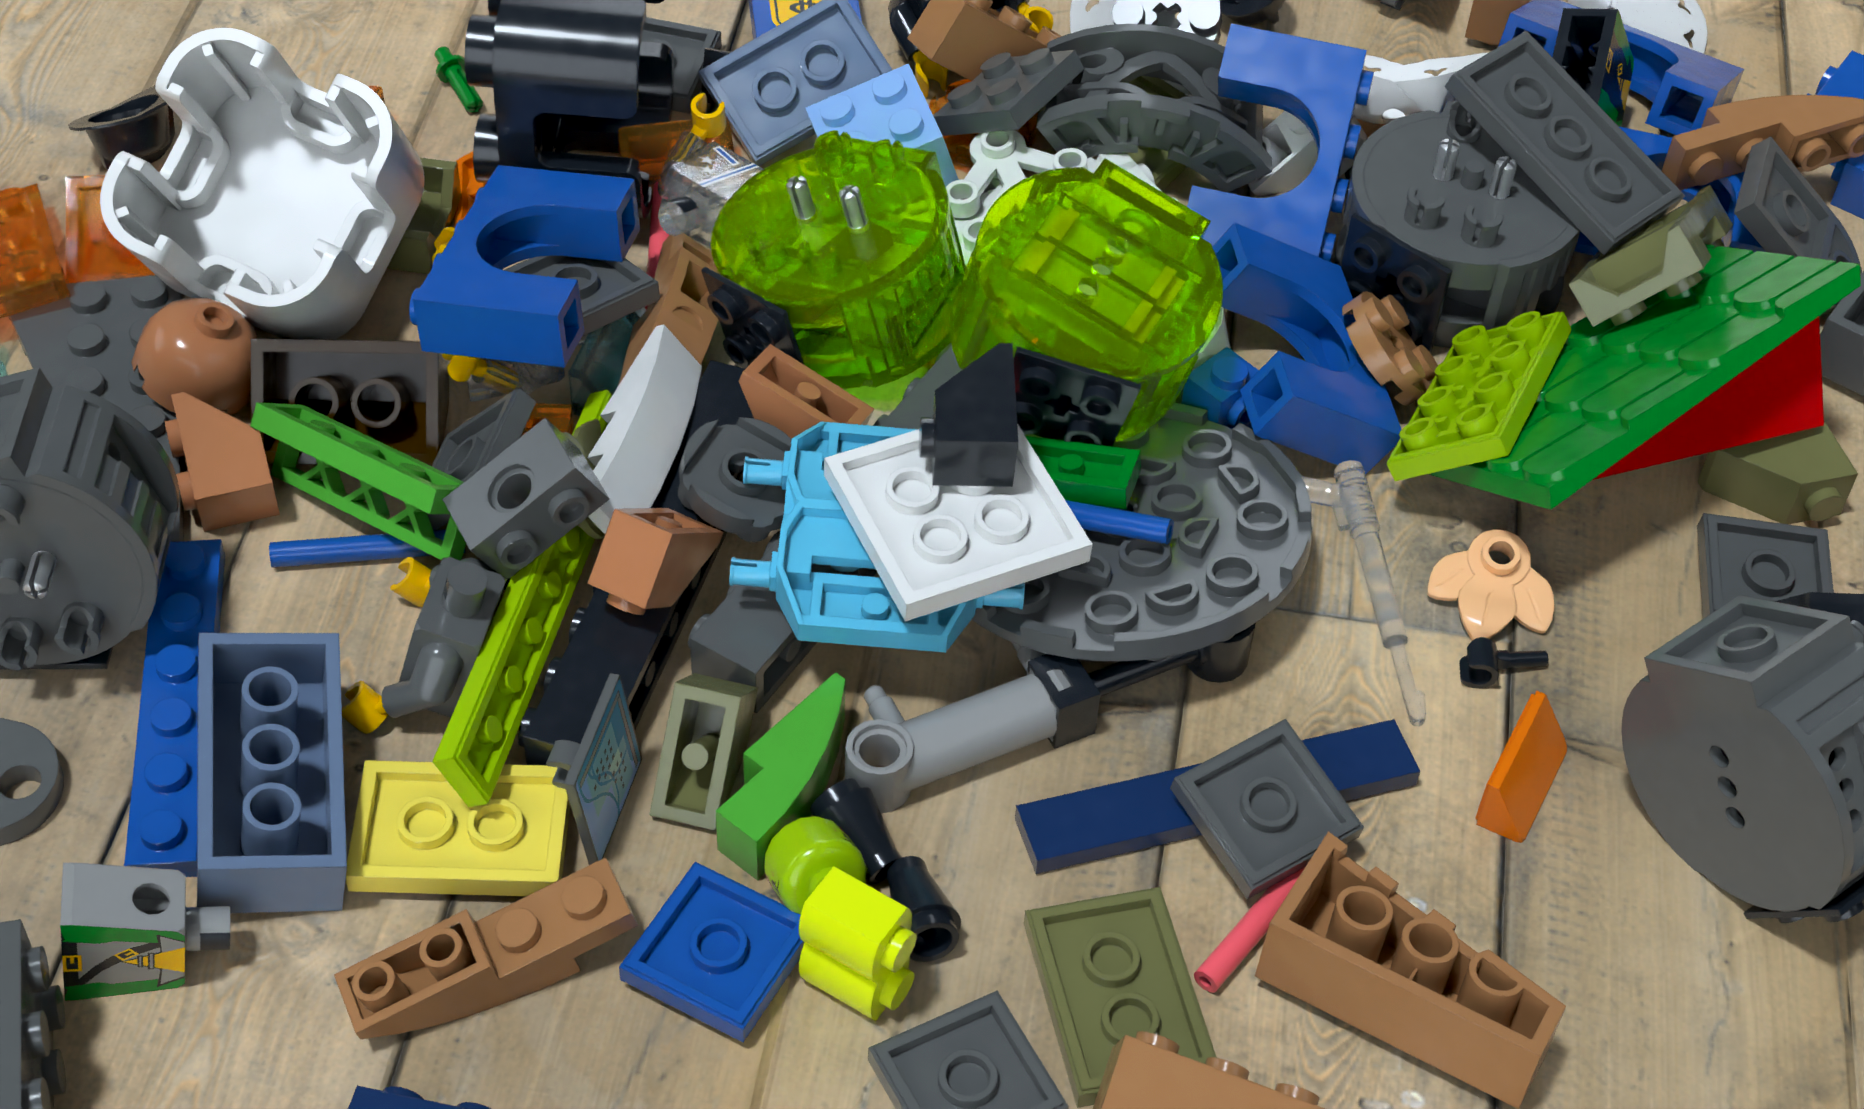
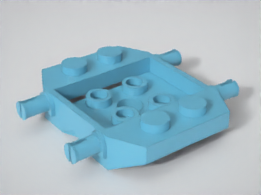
(818, 532)

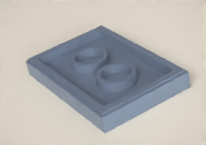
(788, 70)

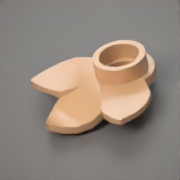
(1493, 592)

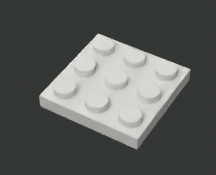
(952, 541)

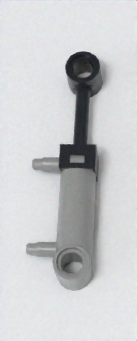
(1051, 702)

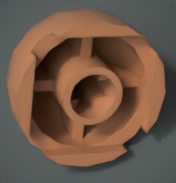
(199, 351)

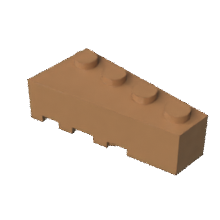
(1406, 976)

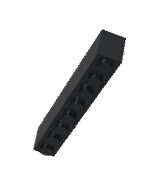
(621, 642)

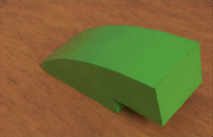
(783, 776)

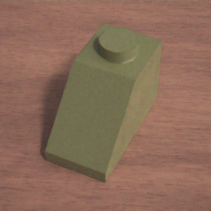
(1783, 476)
(702, 748)

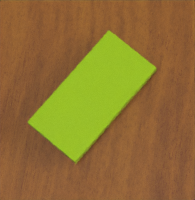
(1480, 395)

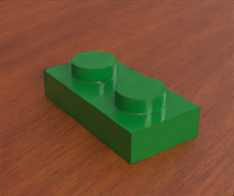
(1090, 471)

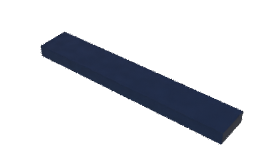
(1148, 814)

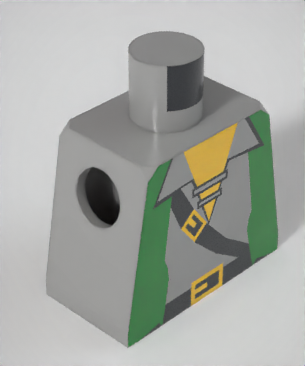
(131, 929)

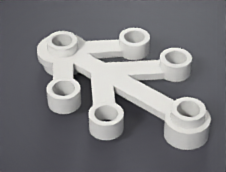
(1001, 157)

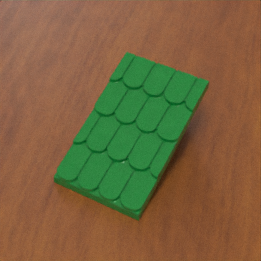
(1679, 379)

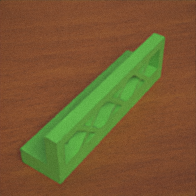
(372, 463)

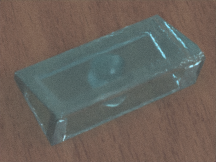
(600, 361)

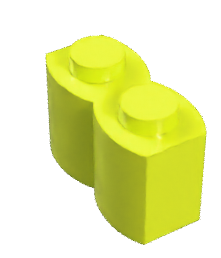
(856, 944)

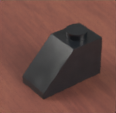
(974, 424)

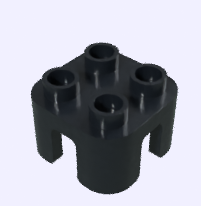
(565, 84)

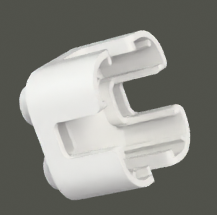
(270, 191)

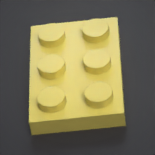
(424, 839)

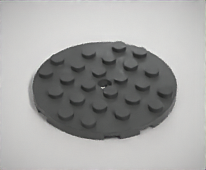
(1229, 563)

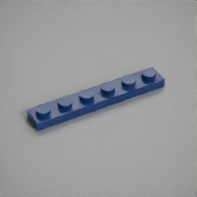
(165, 762)

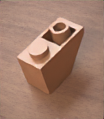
(225, 465)

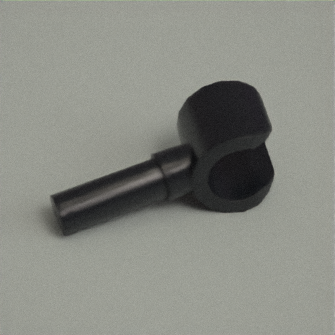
(1483, 662)

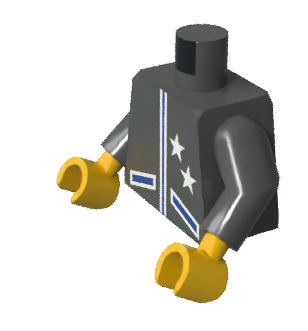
(454, 620)

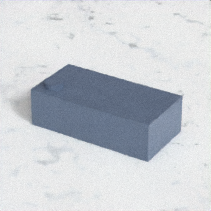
(270, 773)

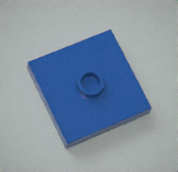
(716, 952)

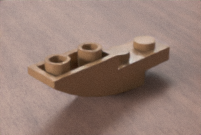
(1806, 127)
(682, 300)
(477, 965)

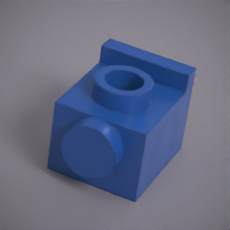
(1217, 388)

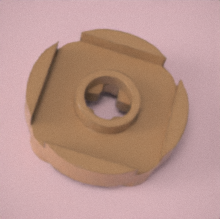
(1387, 346)

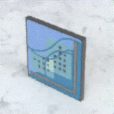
(599, 769)

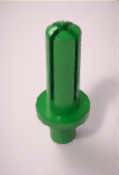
(452, 70)

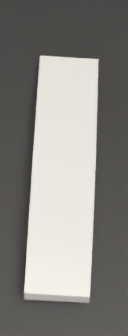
(645, 425)

